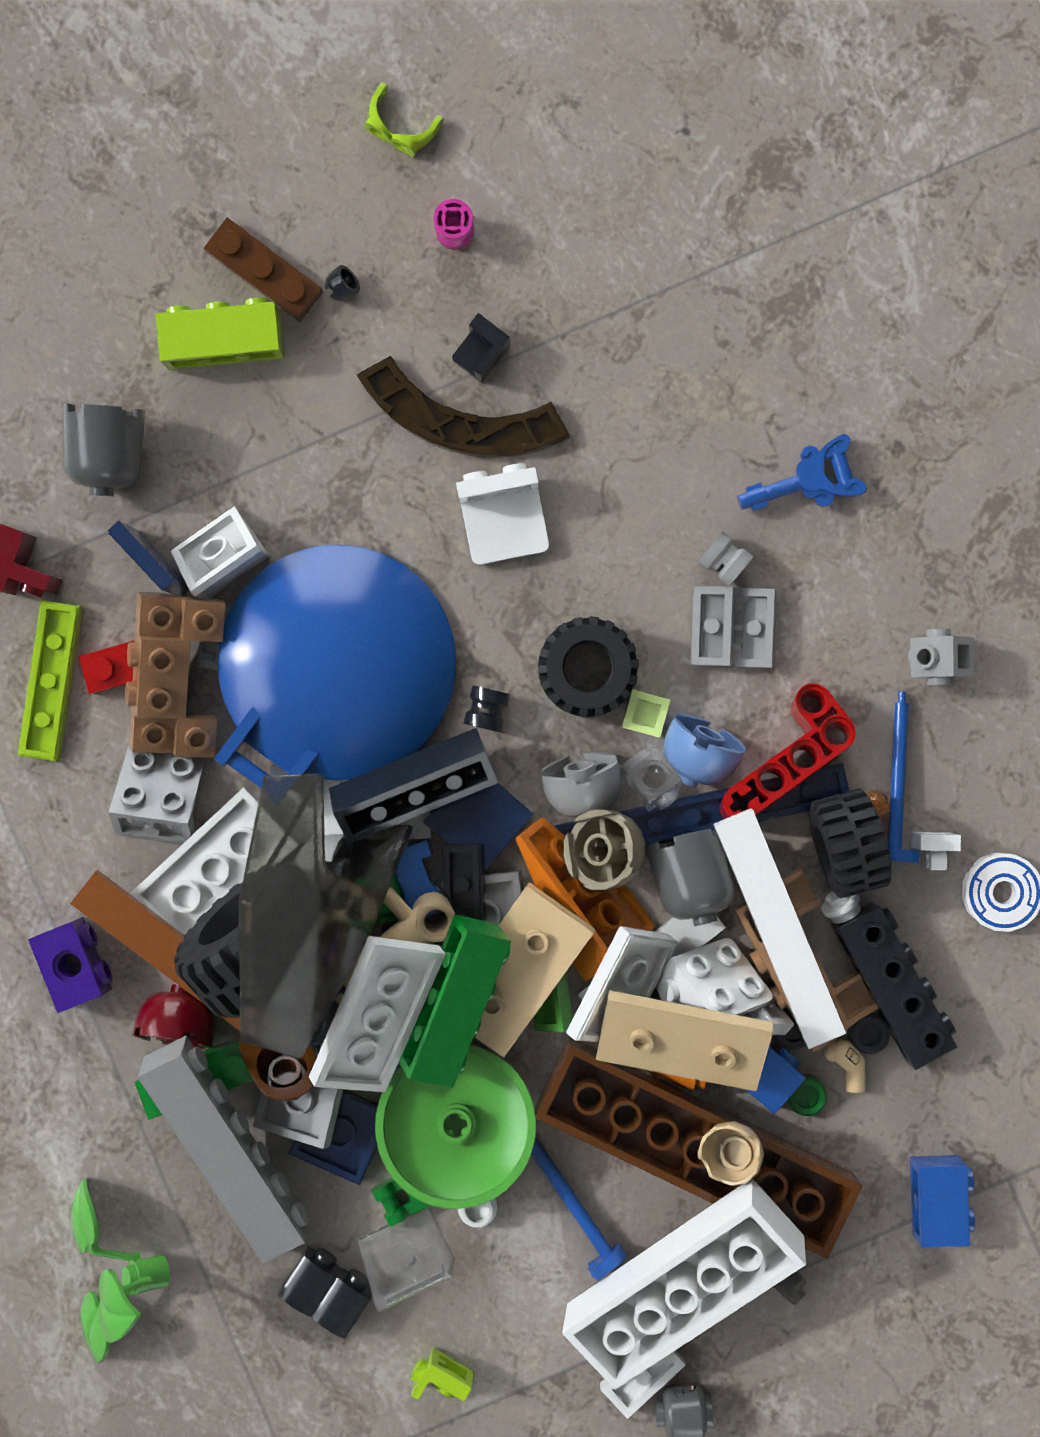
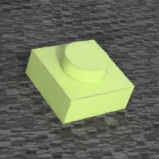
(645, 713)

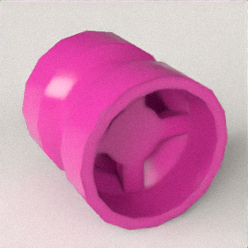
(457, 232)

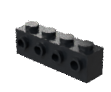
(412, 786)
(895, 985)

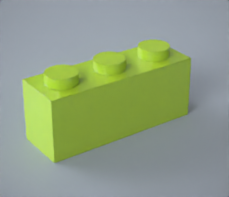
(219, 334)

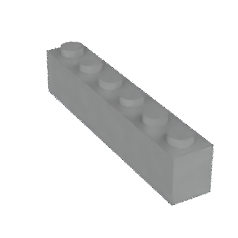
(224, 1148)

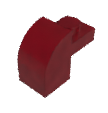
(14, 556)

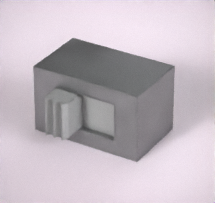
(208, 655)

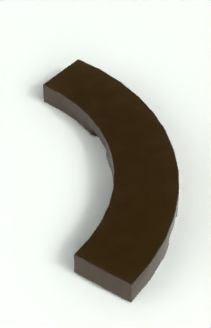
(459, 430)

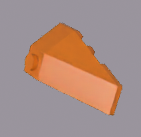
(602, 909)

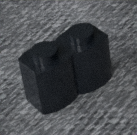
(326, 1291)

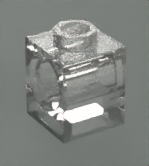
(652, 761)

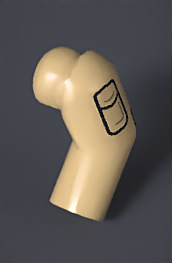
(849, 1059)

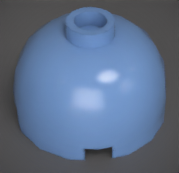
(700, 752)

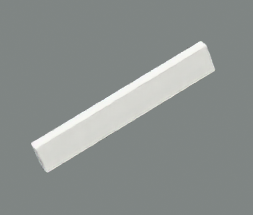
(779, 928)

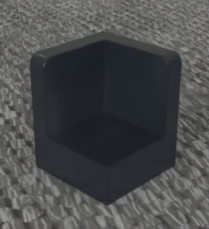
(481, 348)

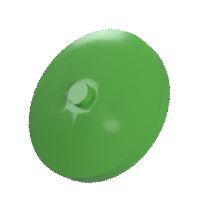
(457, 1141)

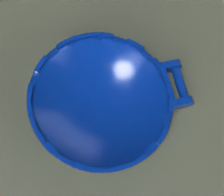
(334, 664)

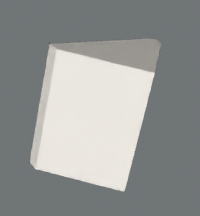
(218, 554)

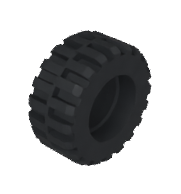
(210, 956)

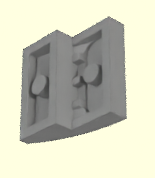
(733, 627)

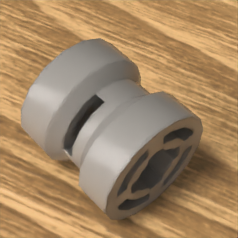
(725, 558)

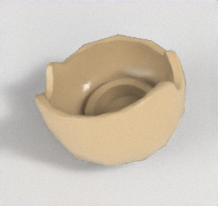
(731, 1153)

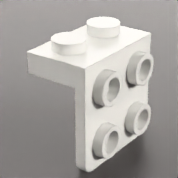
(503, 514)
(714, 979)

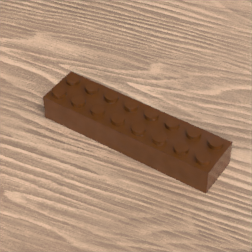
(662, 1132)

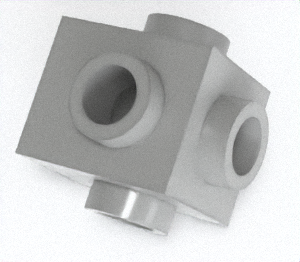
(941, 657)

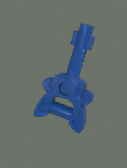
(810, 478)

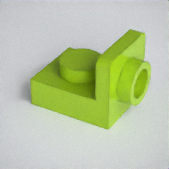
(445, 1373)

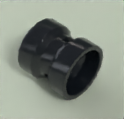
(490, 700)

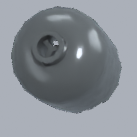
(102, 447)
(693, 876)

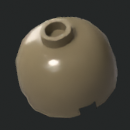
(604, 850)

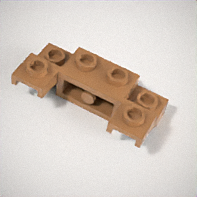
(161, 674)
(848, 995)

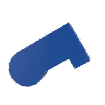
(414, 873)

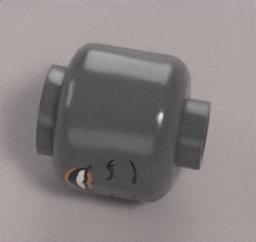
(684, 1411)

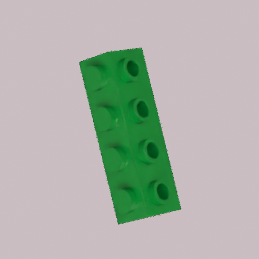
(455, 1001)

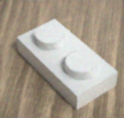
(642, 1387)

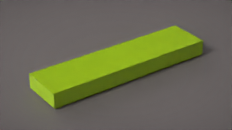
(50, 681)

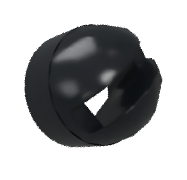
(342, 283)

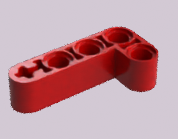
(783, 764)

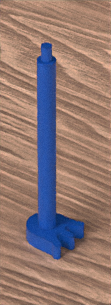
(898, 784)
(609, 1256)

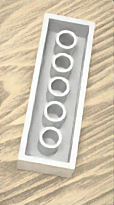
(684, 1284)

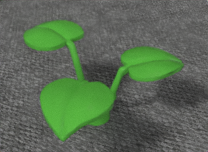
(114, 1315)

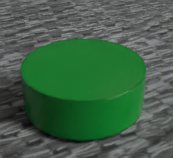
(808, 1097)

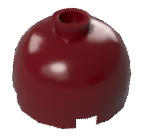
(173, 1016)

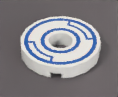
(1024, 899)

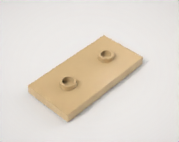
(541, 951)
(684, 1040)

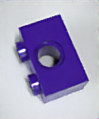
(64, 985)

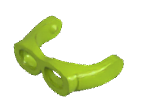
(405, 143)

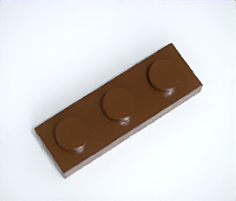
(263, 269)

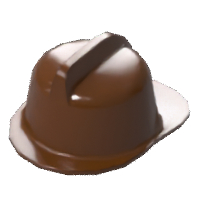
(277, 1074)

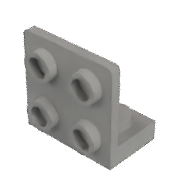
(156, 796)

